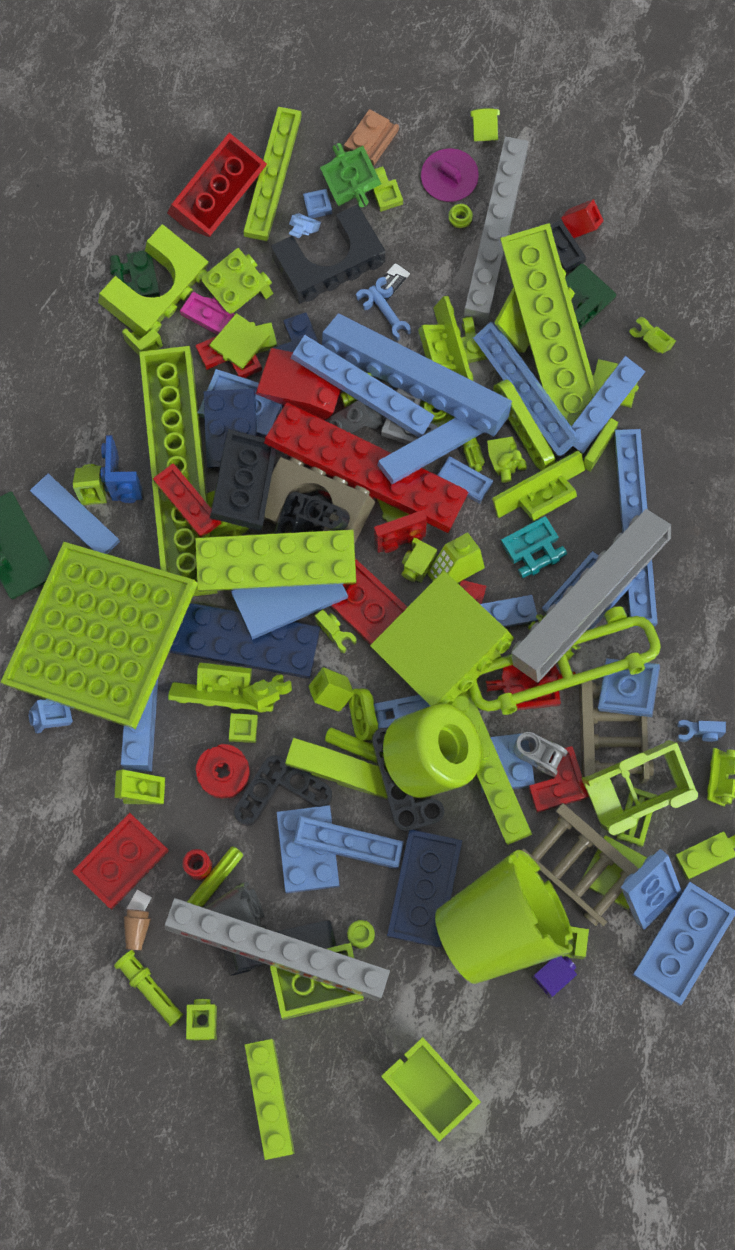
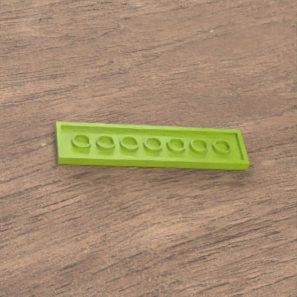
(549, 319)

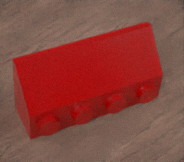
(216, 187)

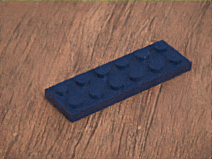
(224, 638)

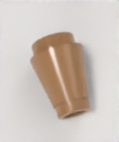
(136, 927)

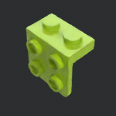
(236, 281)

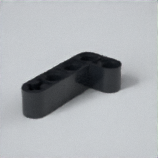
(407, 802)
(318, 934)

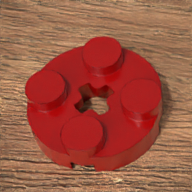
(219, 756)

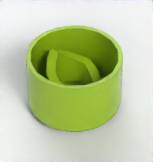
(432, 750)

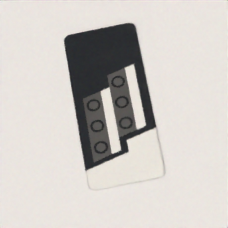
(394, 278)

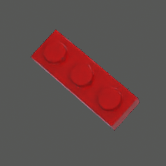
(186, 500)

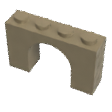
(292, 477)

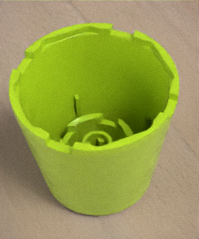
(504, 921)

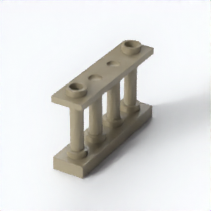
(592, 742)
(586, 839)

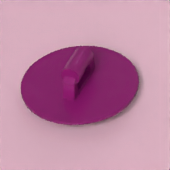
(449, 175)

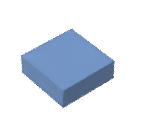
(317, 203)

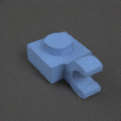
(708, 730)

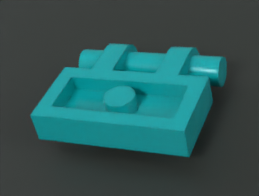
(530, 540)

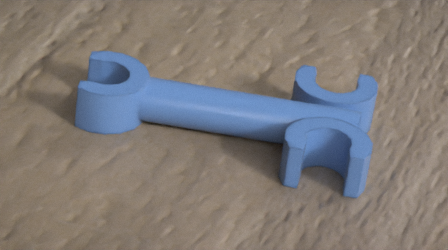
(377, 295)

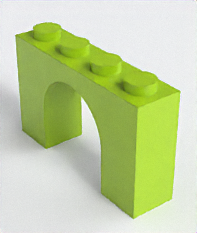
(146, 313)

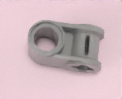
(541, 754)

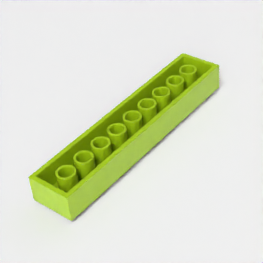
(175, 439)

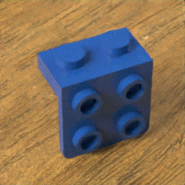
(120, 485)

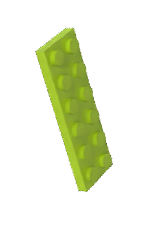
(275, 560)

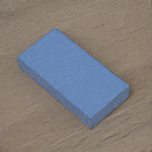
(467, 478)

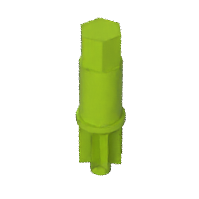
(473, 454)

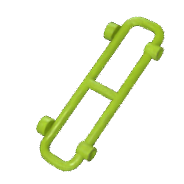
(616, 621)

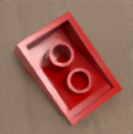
(290, 382)

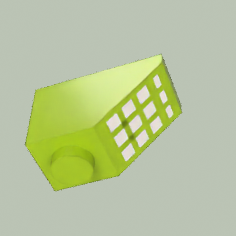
(458, 559)

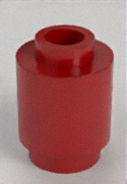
(191, 859)

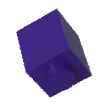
(555, 975)

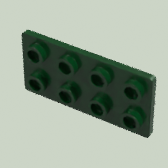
(590, 294)
(21, 555)

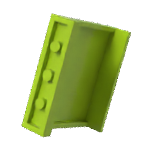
(442, 641)

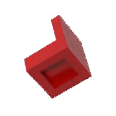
(582, 218)

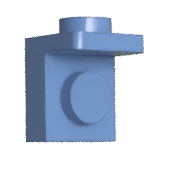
(49, 714)

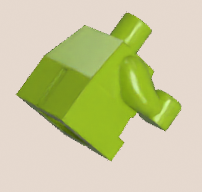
(505, 457)

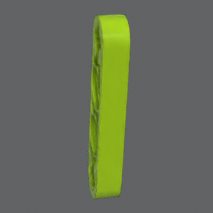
(526, 426)

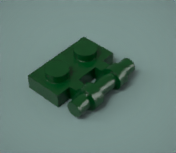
(142, 273)

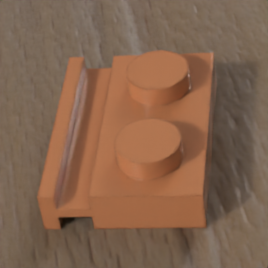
(374, 134)

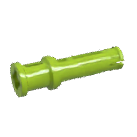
(140, 978)

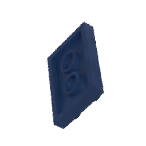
(226, 411)

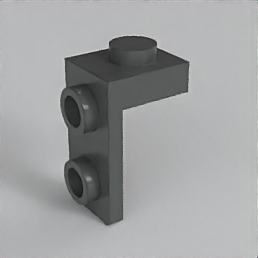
(356, 417)

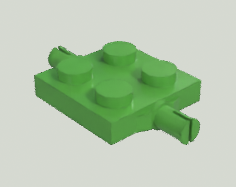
(350, 175)

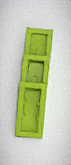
(336, 767)

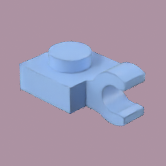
(303, 225)

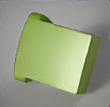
(485, 124)

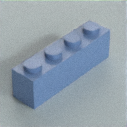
(139, 743)

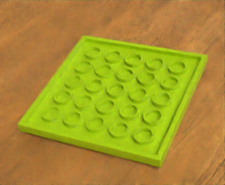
(99, 634)

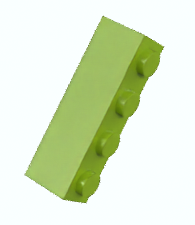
(269, 1099)

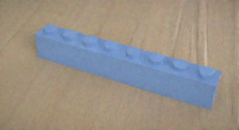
(417, 375)

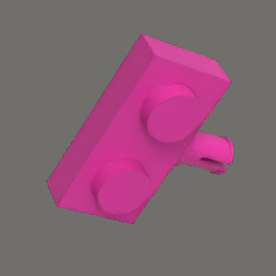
(206, 312)

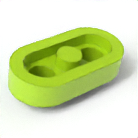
(363, 714)

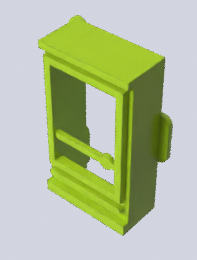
(605, 799)

